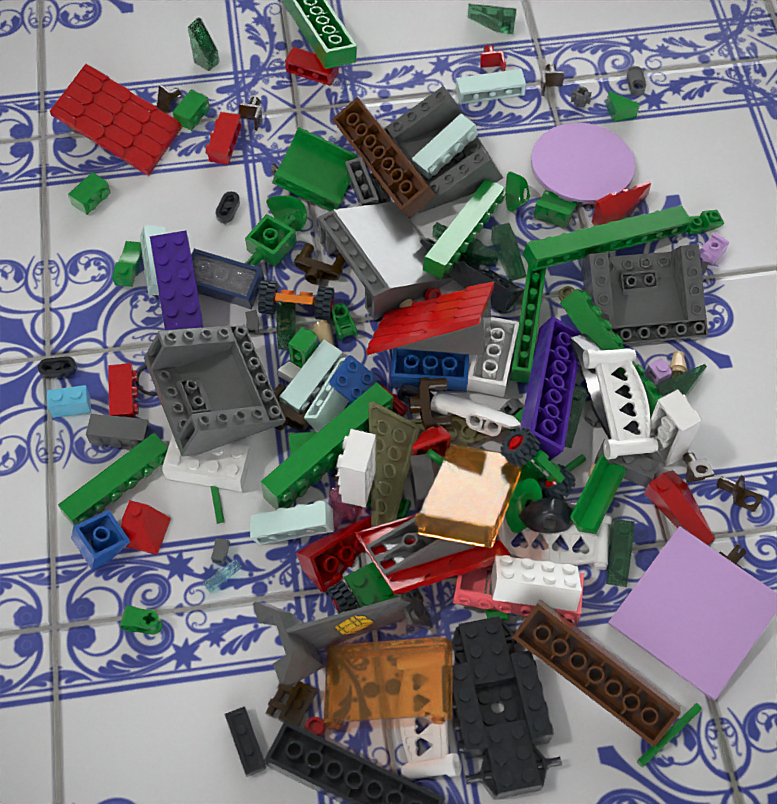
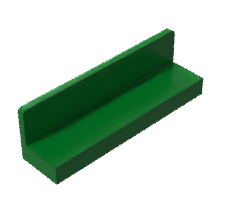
(597, 495)

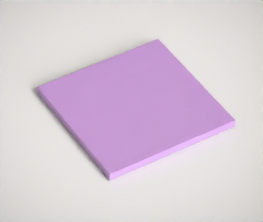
(696, 612)

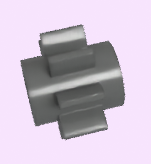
(581, 97)

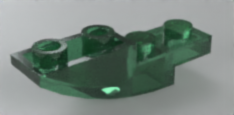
(476, 250)

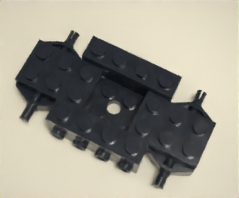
(508, 740)

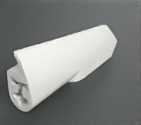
(448, 403)

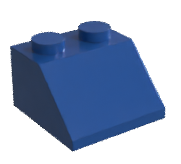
(99, 539)

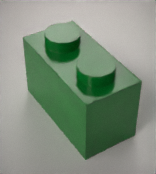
(191, 109)
(89, 193)
(302, 346)

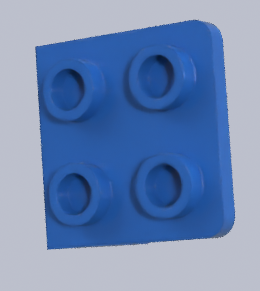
(352, 379)

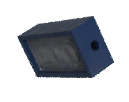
(226, 278)

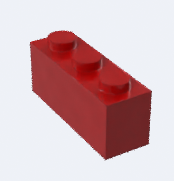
(309, 66)
(223, 138)
(123, 390)

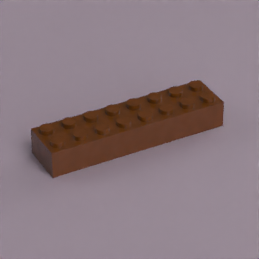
(384, 158)
(597, 673)

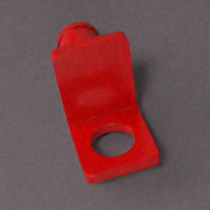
(492, 58)

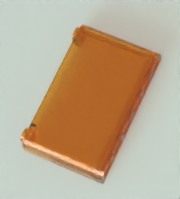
(468, 496)
(388, 681)

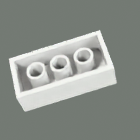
(491, 371)
(673, 426)
(220, 467)
(357, 467)
(530, 581)

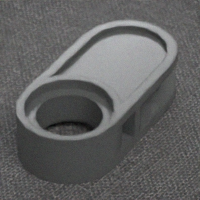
(636, 77)

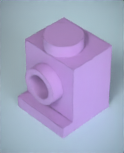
(714, 249)
(660, 370)

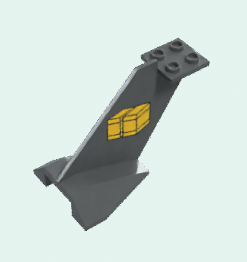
(305, 640)

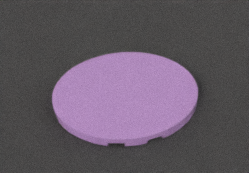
(582, 162)

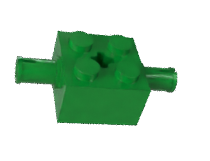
(271, 240)

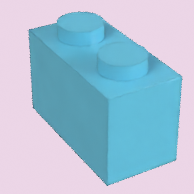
(68, 401)

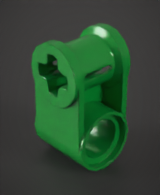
(343, 324)
(137, 620)

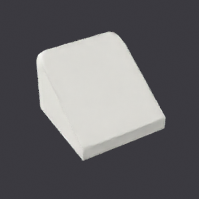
(288, 371)

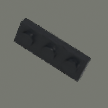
(245, 741)

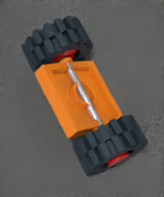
(270, 296)

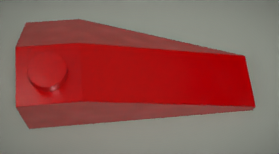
(619, 206)
(677, 503)
(331, 556)

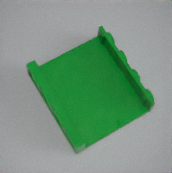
(314, 170)

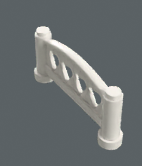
(621, 441)
(596, 543)
(435, 760)

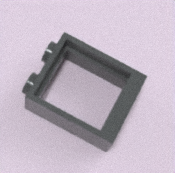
(421, 479)

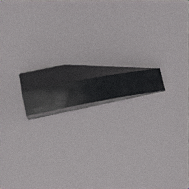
(470, 274)
(579, 344)

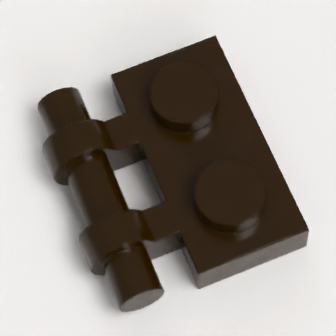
(297, 704)

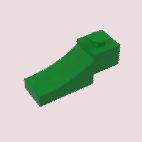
(128, 264)

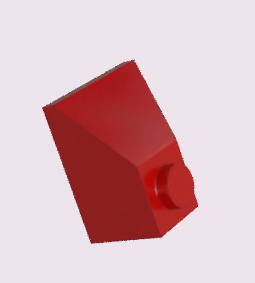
(433, 438)
(144, 527)

